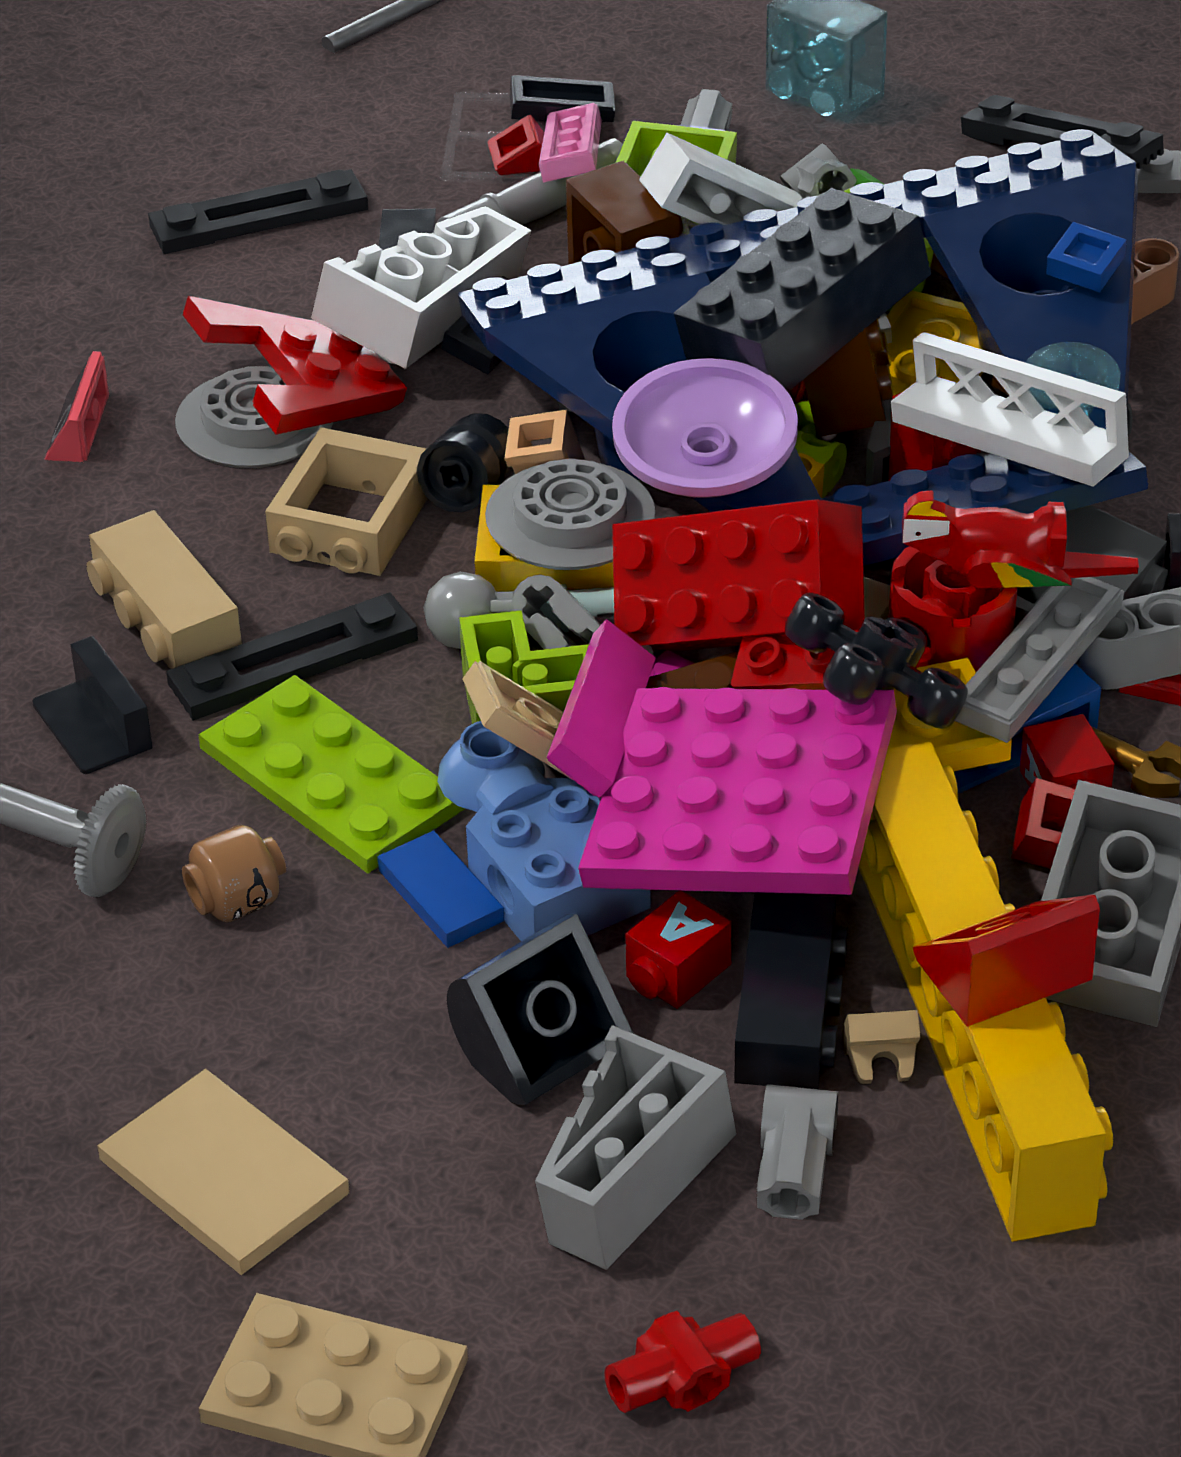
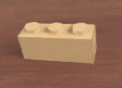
(162, 591)

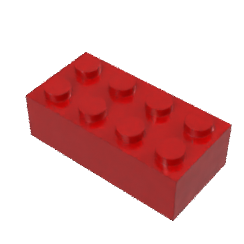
(734, 572)

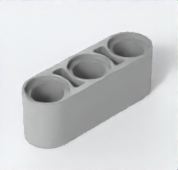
(1138, 642)

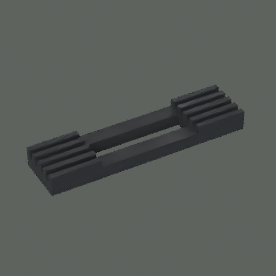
(1003, 120)
(326, 197)
(214, 681)

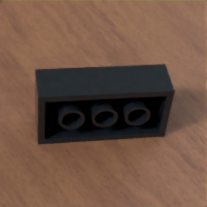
(807, 287)

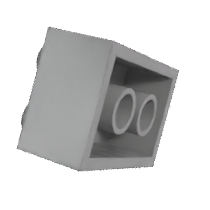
(1131, 859)

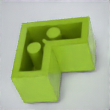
(503, 645)

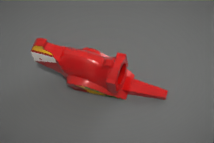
(1002, 545)

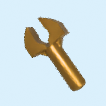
(1145, 765)

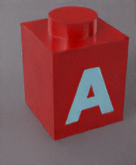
(1065, 753)
(677, 949)

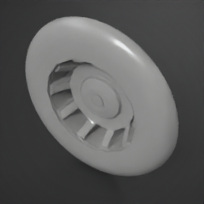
(227, 430)
(565, 513)

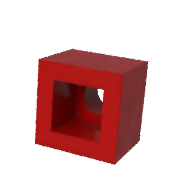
(1041, 822)

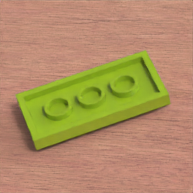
(329, 772)

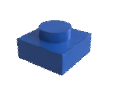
(1086, 256)

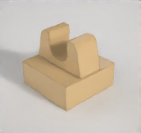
(881, 1035)

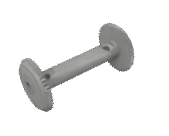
(105, 837)

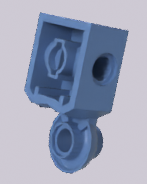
(529, 835)

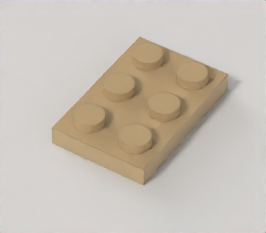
(333, 1382)

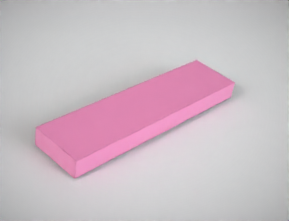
(570, 142)

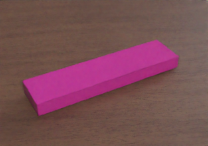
(592, 725)

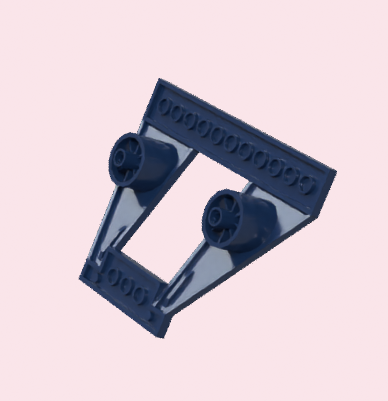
(991, 222)

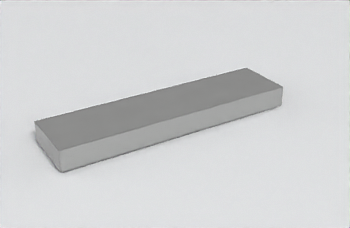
(1037, 656)

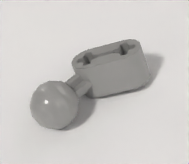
(472, 595)

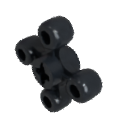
(875, 659)

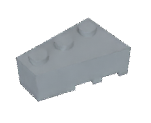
(632, 1146)

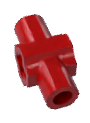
(682, 1362)

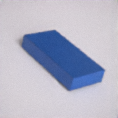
(440, 889)

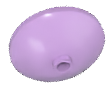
(705, 427)

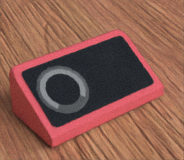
(80, 413)

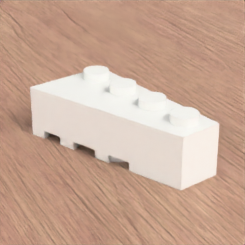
(408, 294)

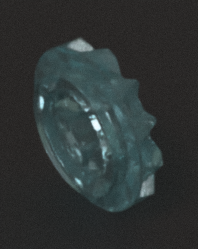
(1067, 357)

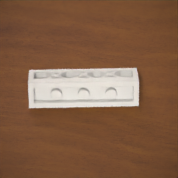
(1018, 424)

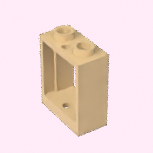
(352, 464)

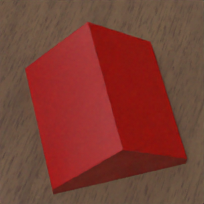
(1014, 957)

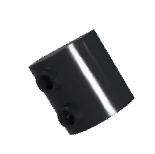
(536, 1012)

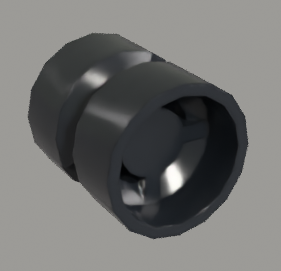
(464, 461)

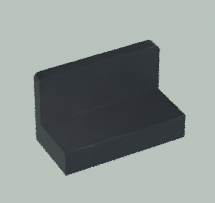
(98, 715)

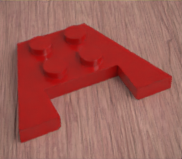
(323, 371)

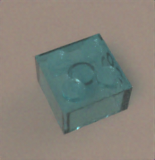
(826, 54)

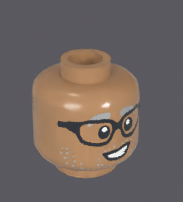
(233, 873)

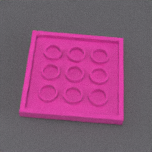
(740, 792)

